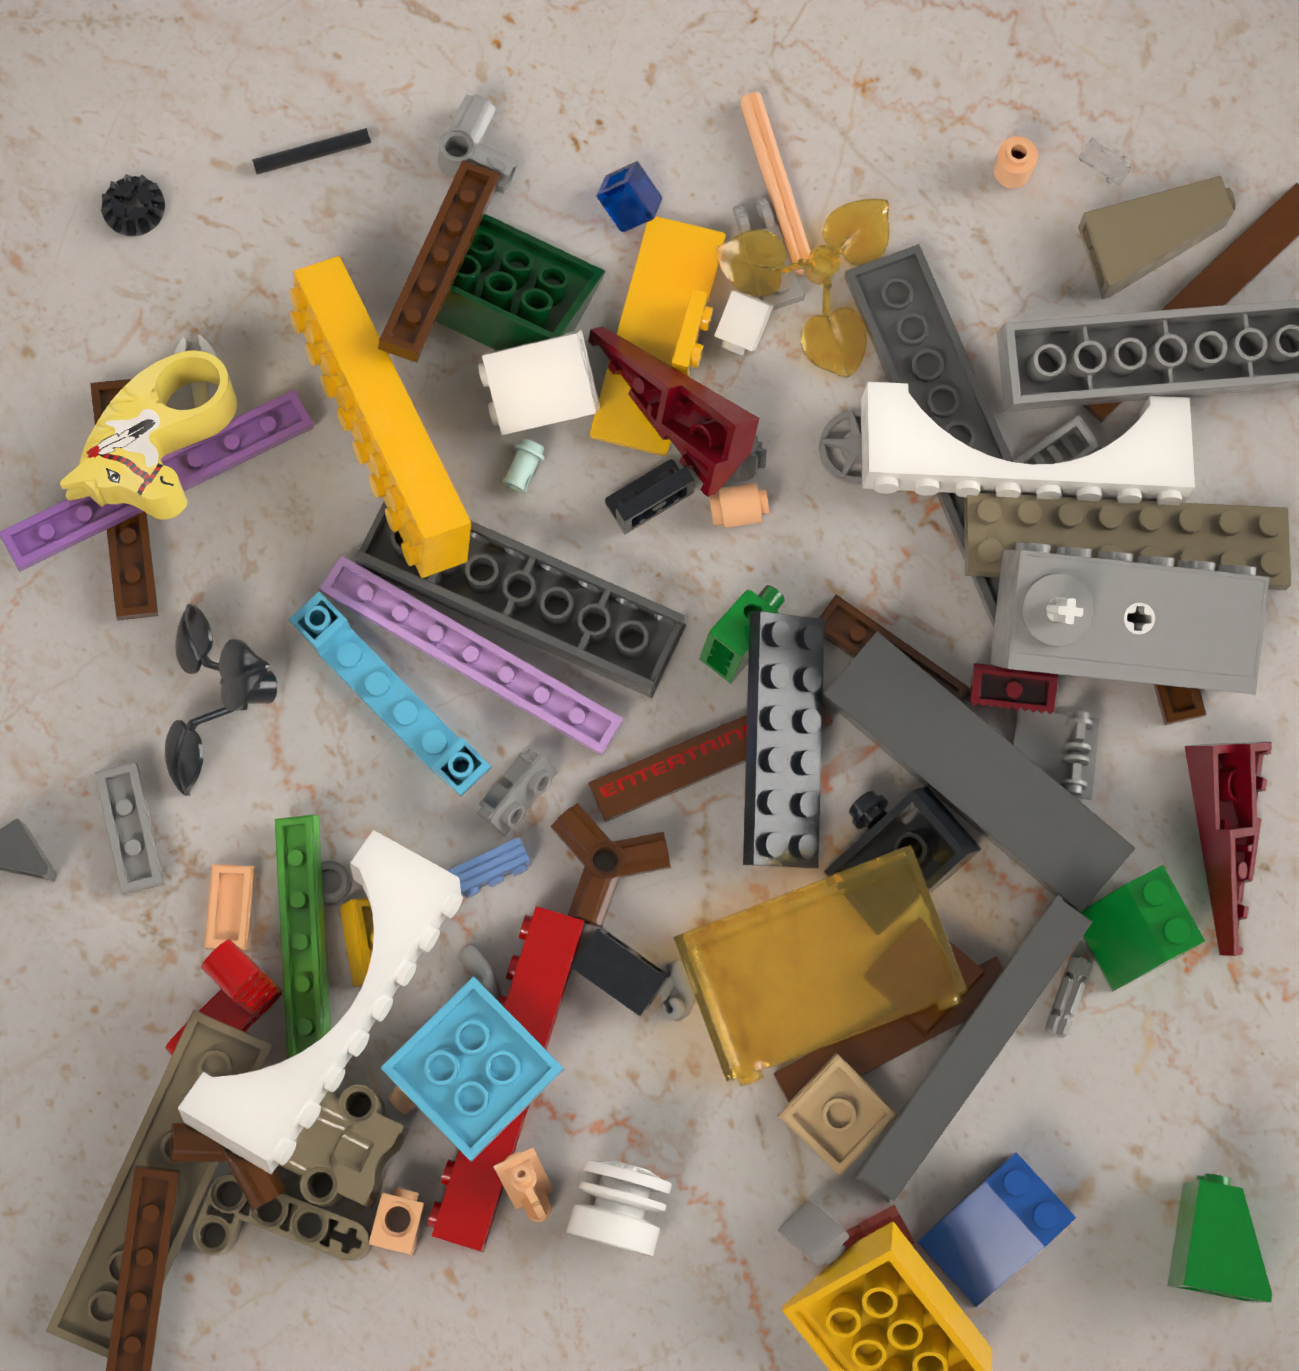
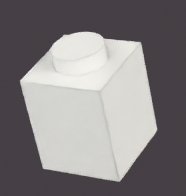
(743, 322)

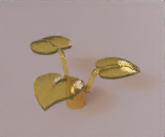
(755, 266)

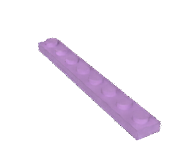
(471, 655)

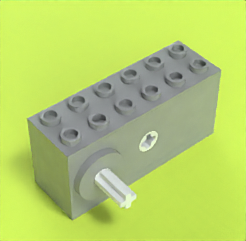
(1183, 627)

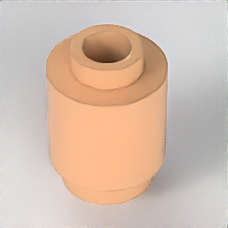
(1015, 162)
(739, 505)

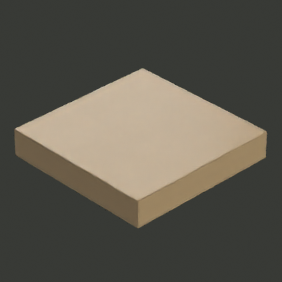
(837, 1114)

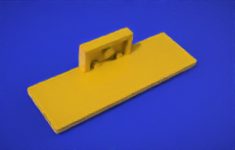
(663, 317)

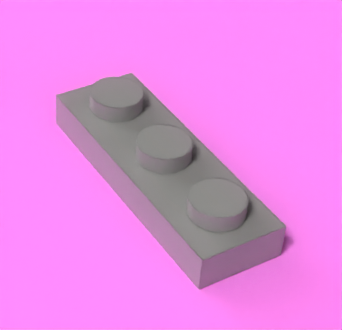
(129, 828)

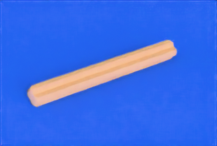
(775, 177)

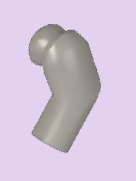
(480, 969)
(681, 997)

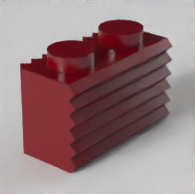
(1013, 688)

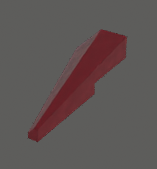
(700, 423)
(1225, 796)

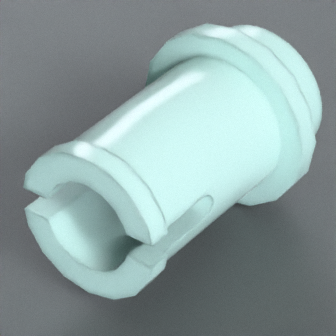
(523, 465)

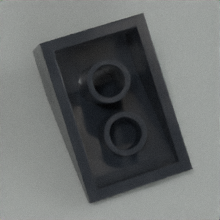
(927, 826)

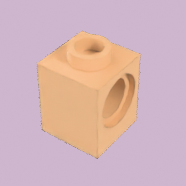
(382, 1234)

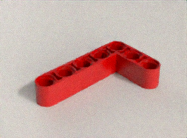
(244, 990)

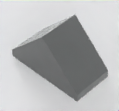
(22, 853)

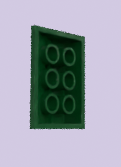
(517, 289)

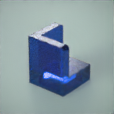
(629, 197)

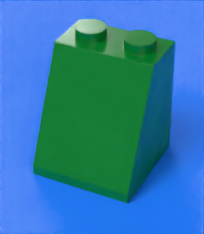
(1140, 928)
(1217, 1243)

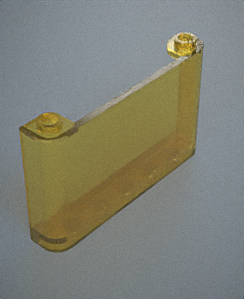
(820, 965)

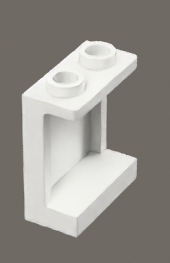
(539, 383)

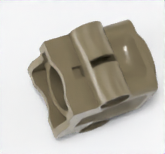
(346, 1149)

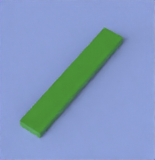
(302, 931)

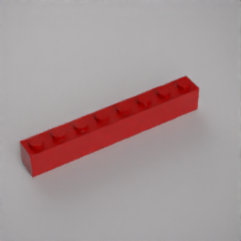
(534, 1001)

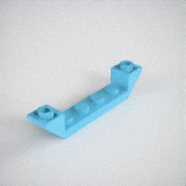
(388, 695)

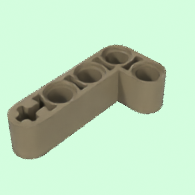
(286, 1225)

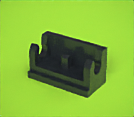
(620, 971)

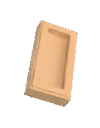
(230, 905)

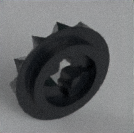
(140, 219)

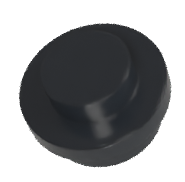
(868, 810)

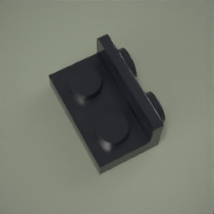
(650, 495)

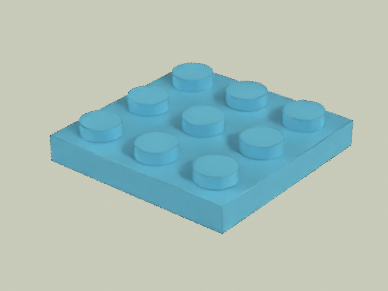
(472, 1068)

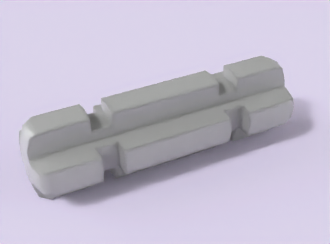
(1068, 996)

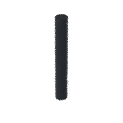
(311, 151)

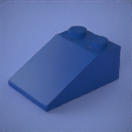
(996, 1229)

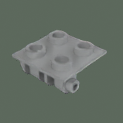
(1061, 747)

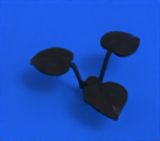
(242, 681)

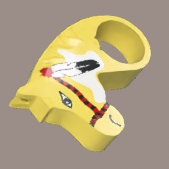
(138, 430)

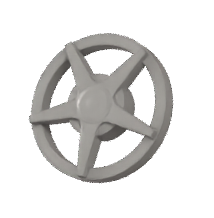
(850, 447)

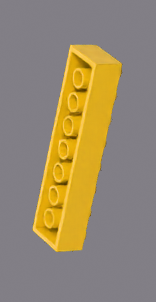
(380, 418)

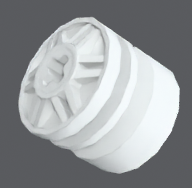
(619, 1207)

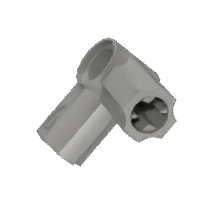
(467, 135)

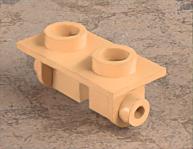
(526, 1184)

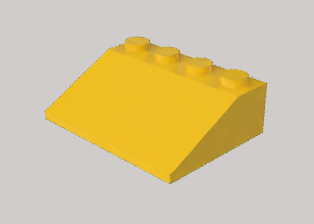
(885, 1313)

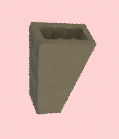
(1148, 231)

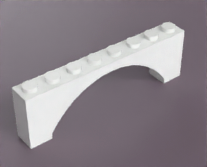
(914, 454)
(267, 1108)

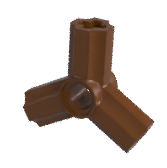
(595, 887)
(193, 1146)

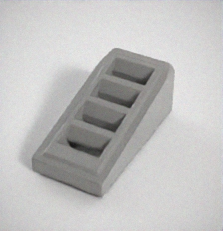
(1061, 434)

